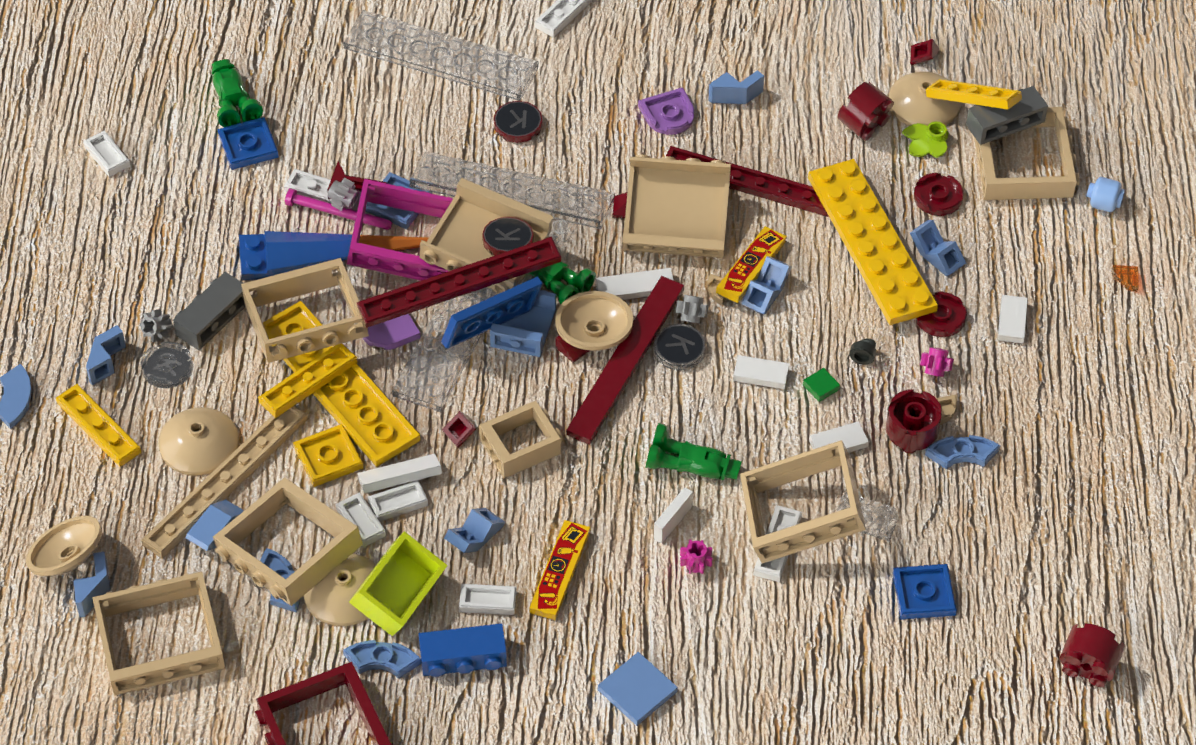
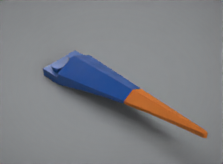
(287, 251)

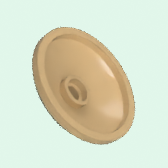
(914, 107)
(594, 320)
(201, 450)
(64, 546)
(331, 597)

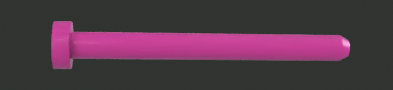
(294, 198)

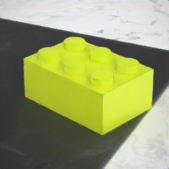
(398, 583)

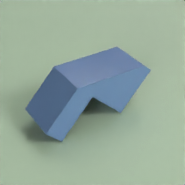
(731, 91)
(941, 254)
(770, 283)
(99, 362)
(211, 522)
(476, 531)
(92, 586)

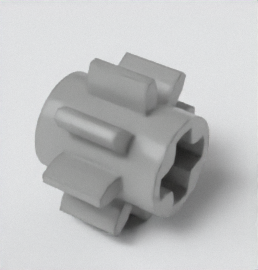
(342, 194)
(692, 309)
(156, 325)

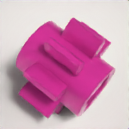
(936, 361)
(696, 556)

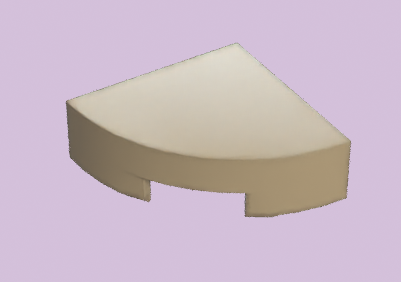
(713, 281)
(948, 407)

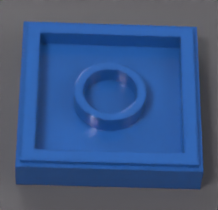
(248, 143)
(924, 591)

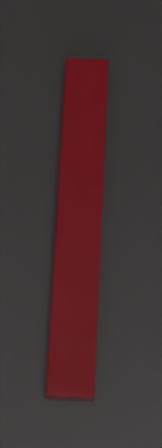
(763, 184)
(458, 282)
(625, 360)

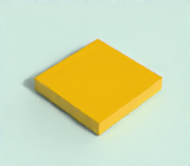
(328, 455)

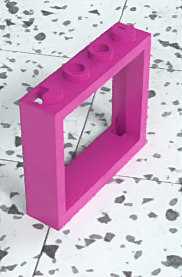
(389, 260)

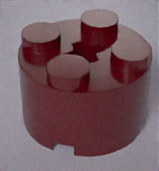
(866, 110)
(913, 420)
(1091, 654)

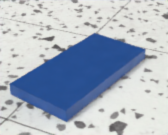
(494, 310)

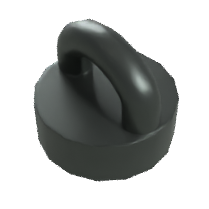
(863, 351)

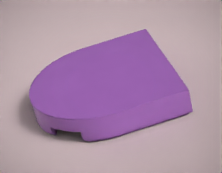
(668, 112)
(393, 333)

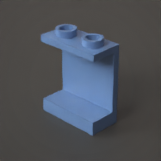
(529, 331)

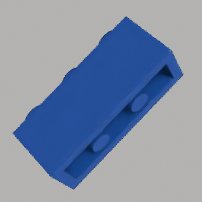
(462, 650)

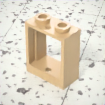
(525, 458)

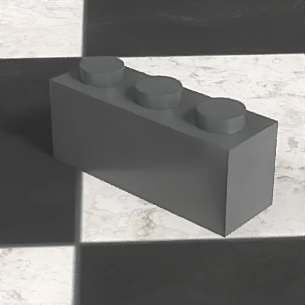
(994, 123)
(210, 311)

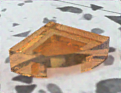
(1127, 276)

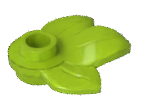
(927, 139)

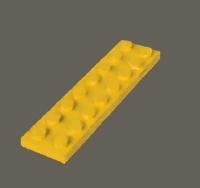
(872, 242)
(351, 396)

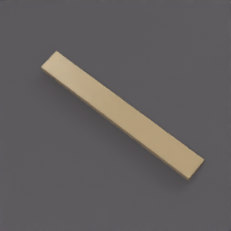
(223, 480)

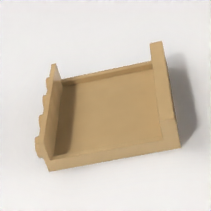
(676, 206)
(459, 232)

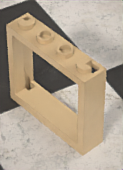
(1032, 187)
(299, 283)
(812, 532)
(290, 590)
(164, 669)

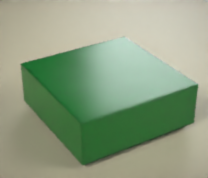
(821, 384)

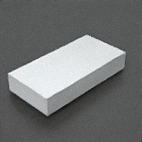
(106, 153)
(1012, 319)
(761, 372)
(850, 434)
(398, 501)
(359, 513)
(673, 515)
(487, 599)

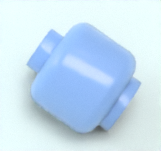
(1106, 194)

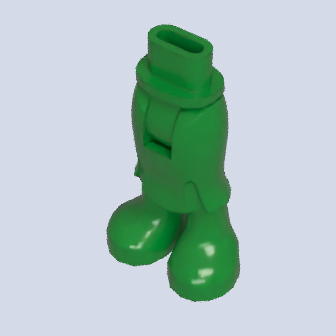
(231, 94)
(555, 273)
(692, 458)

